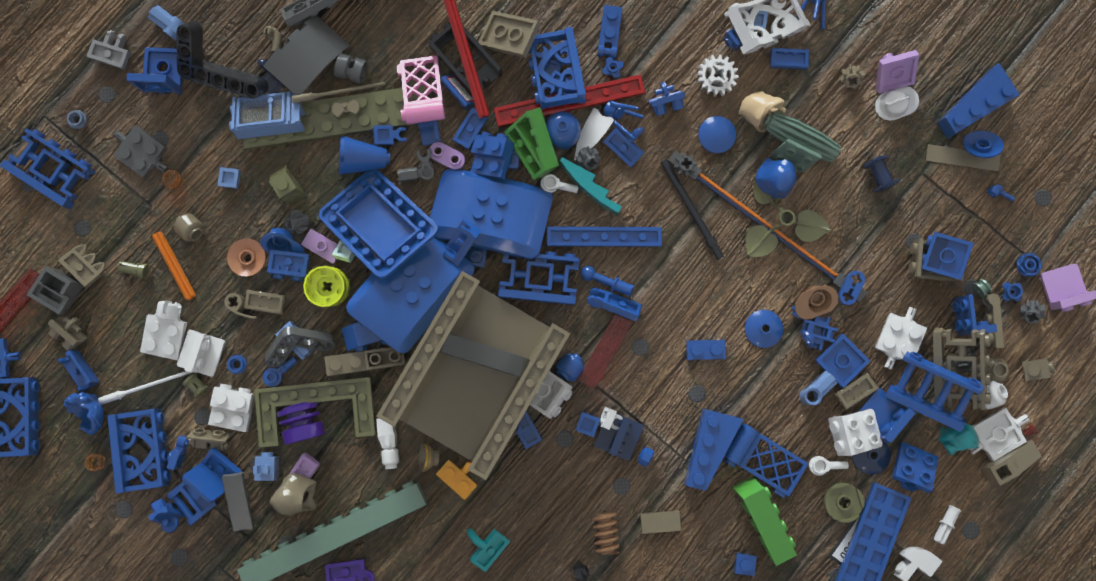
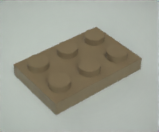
(509, 34)

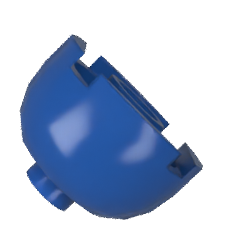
(563, 130)

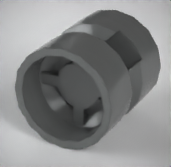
(348, 68)

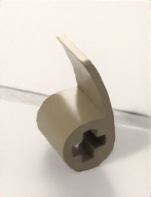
(240, 307)

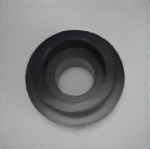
(581, 572)

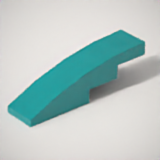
(584, 180)

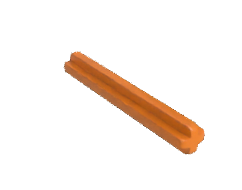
(174, 265)

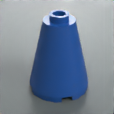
(360, 156)

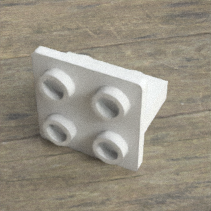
(200, 353)

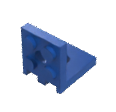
(152, 79)

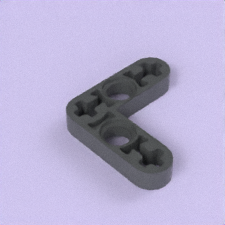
(320, 341)

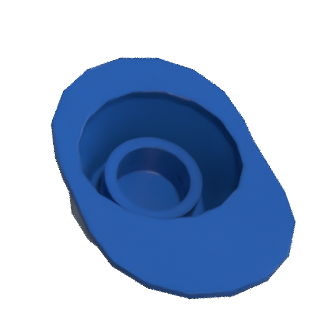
(280, 240)

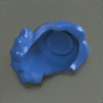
(87, 409)

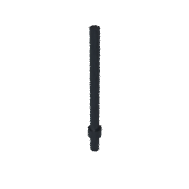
(711, 242)

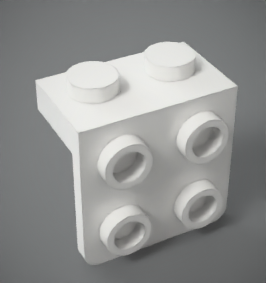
(855, 432)

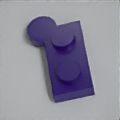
(348, 571)

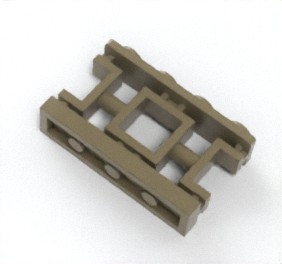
(978, 369)

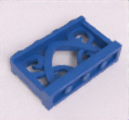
(574, 85)
(29, 416)
(119, 447)

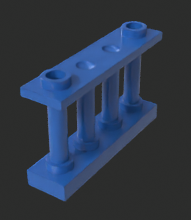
(936, 410)

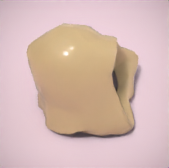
(757, 106)

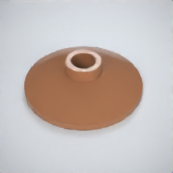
(237, 257)

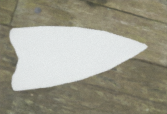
(593, 130)

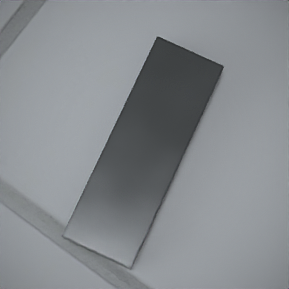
(238, 501)

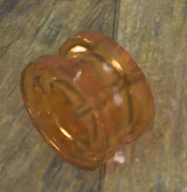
(89, 459)

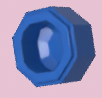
(645, 456)

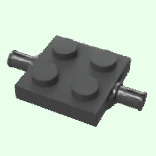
(140, 151)

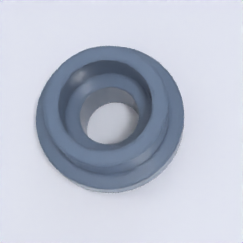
(73, 115)

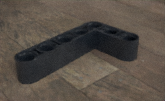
(193, 67)

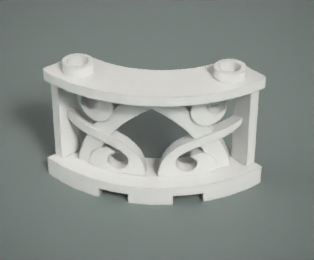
(749, 38)

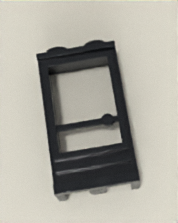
(486, 74)

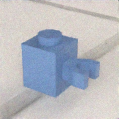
(266, 467)

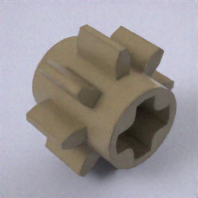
(852, 76)

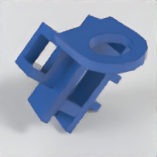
(815, 334)

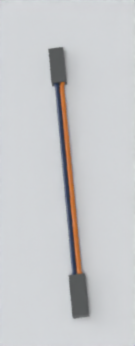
(839, 277)

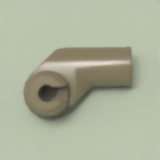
(275, 36)

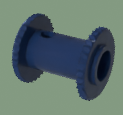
(881, 173)

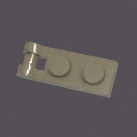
(993, 316)

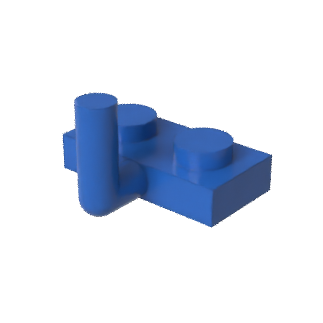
(625, 146)

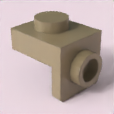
(1038, 369)

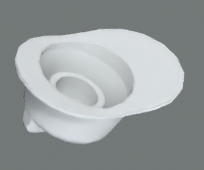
(897, 103)

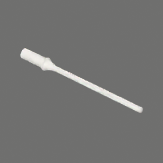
(119, 394)

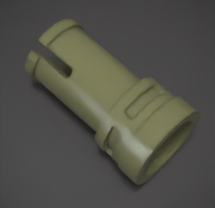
(138, 270)

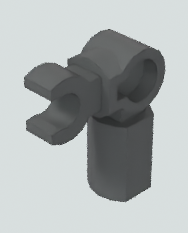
(426, 169)

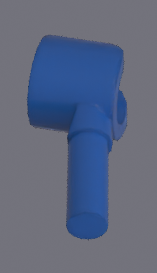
(997, 190)

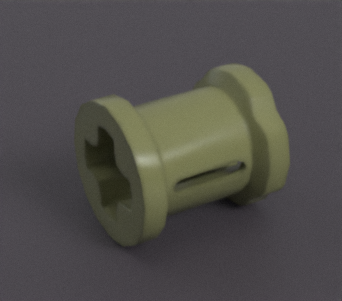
(189, 382)

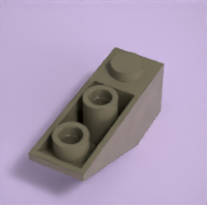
(1011, 464)

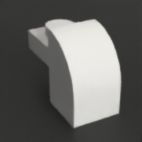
(916, 559)

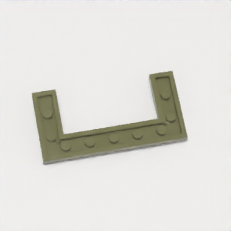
(356, 389)

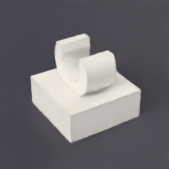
(608, 417)

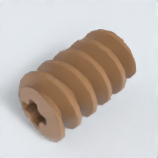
(605, 533)

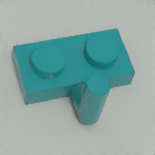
(488, 549)

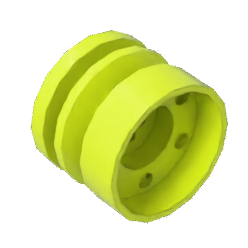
(316, 284)

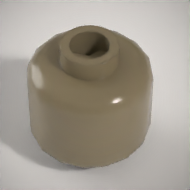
(188, 227)

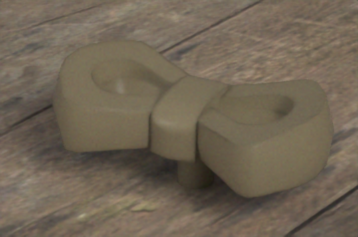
(339, 109)

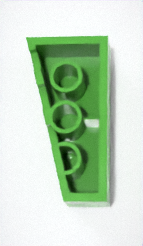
(765, 520)

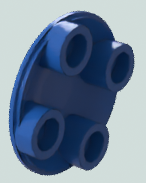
(717, 134)

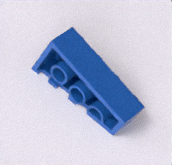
(710, 445)

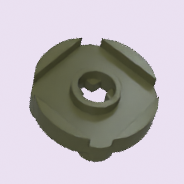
(853, 508)

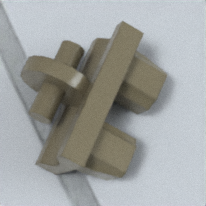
(67, 329)

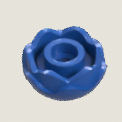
(1033, 261)

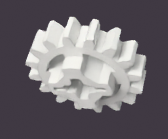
(713, 69)

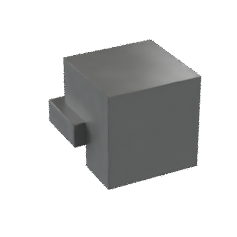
(55, 290)

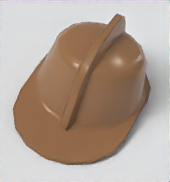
(816, 301)

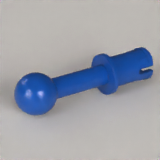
(588, 273)

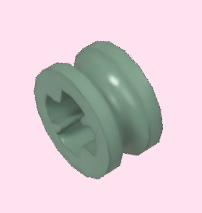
(982, 288)

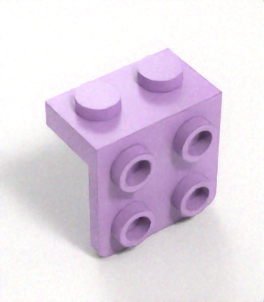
(1066, 288)

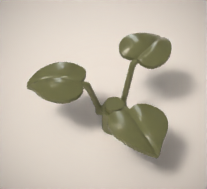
(808, 227)

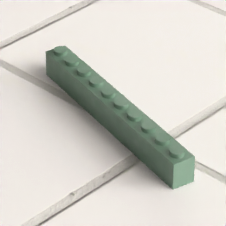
(335, 534)

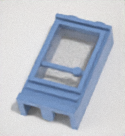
(265, 115)

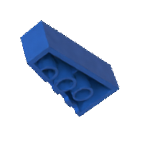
(984, 97)

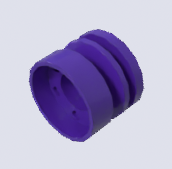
(300, 422)

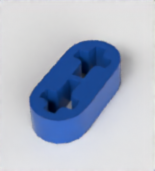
(855, 290)

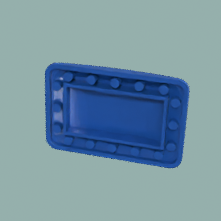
(505, 210)
(378, 223)
(409, 299)

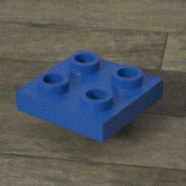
(915, 468)

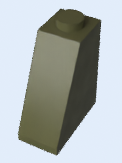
(287, 186)

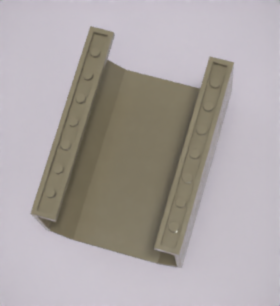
(466, 402)

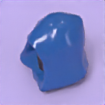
(776, 177)

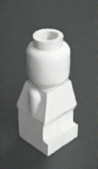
(388, 439)

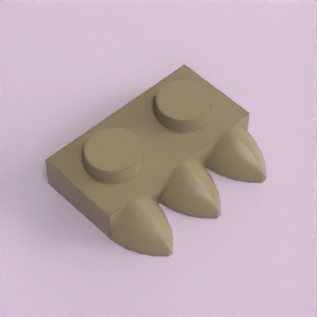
(81, 266)

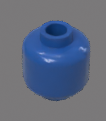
(569, 367)

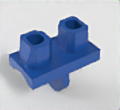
(675, 98)
(166, 515)

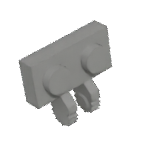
(109, 54)

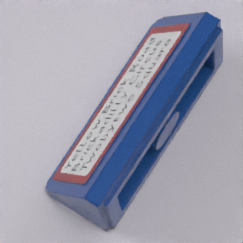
(458, 91)

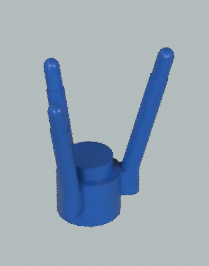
(823, 10)
(616, 111)

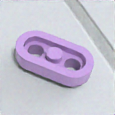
(446, 156)

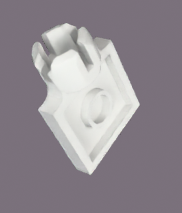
(164, 331)

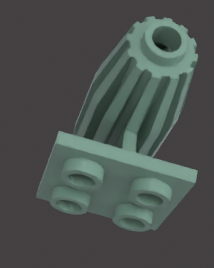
(800, 142)

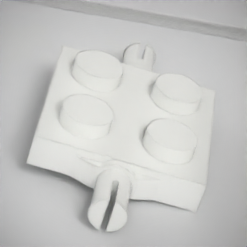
(900, 336)
(999, 433)

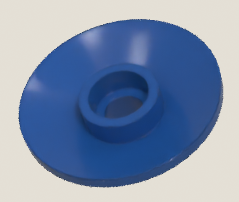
(983, 144)
(754, 330)

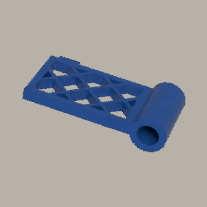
(742, 450)

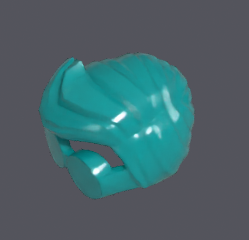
(960, 440)

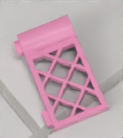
(423, 108)

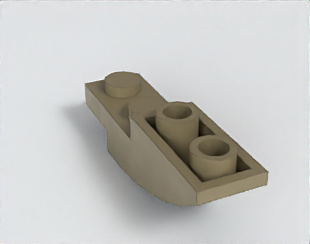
(363, 361)

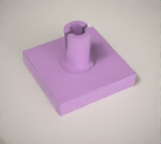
(897, 71)

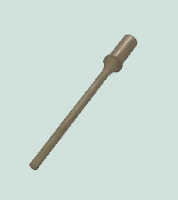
(311, 96)

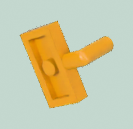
(457, 478)

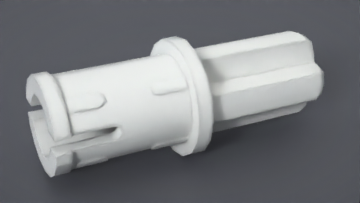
(947, 524)

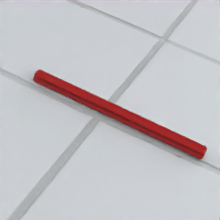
(466, 57)

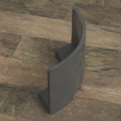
(305, 55)

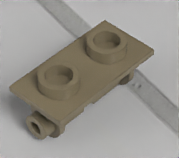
(200, 438)

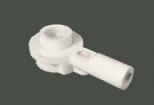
(551, 183)
(819, 465)

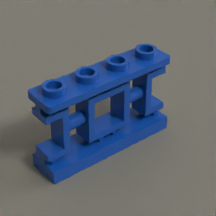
(40, 180)
(538, 290)

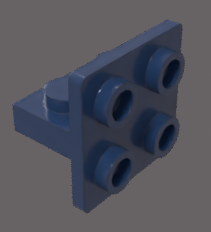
(620, 441)

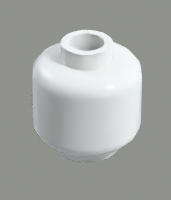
(998, 394)

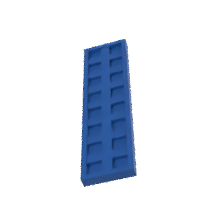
(874, 535)

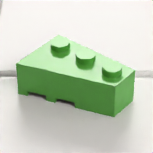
(533, 143)

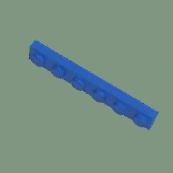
(604, 236)

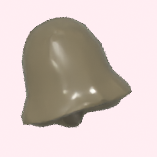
(289, 496)

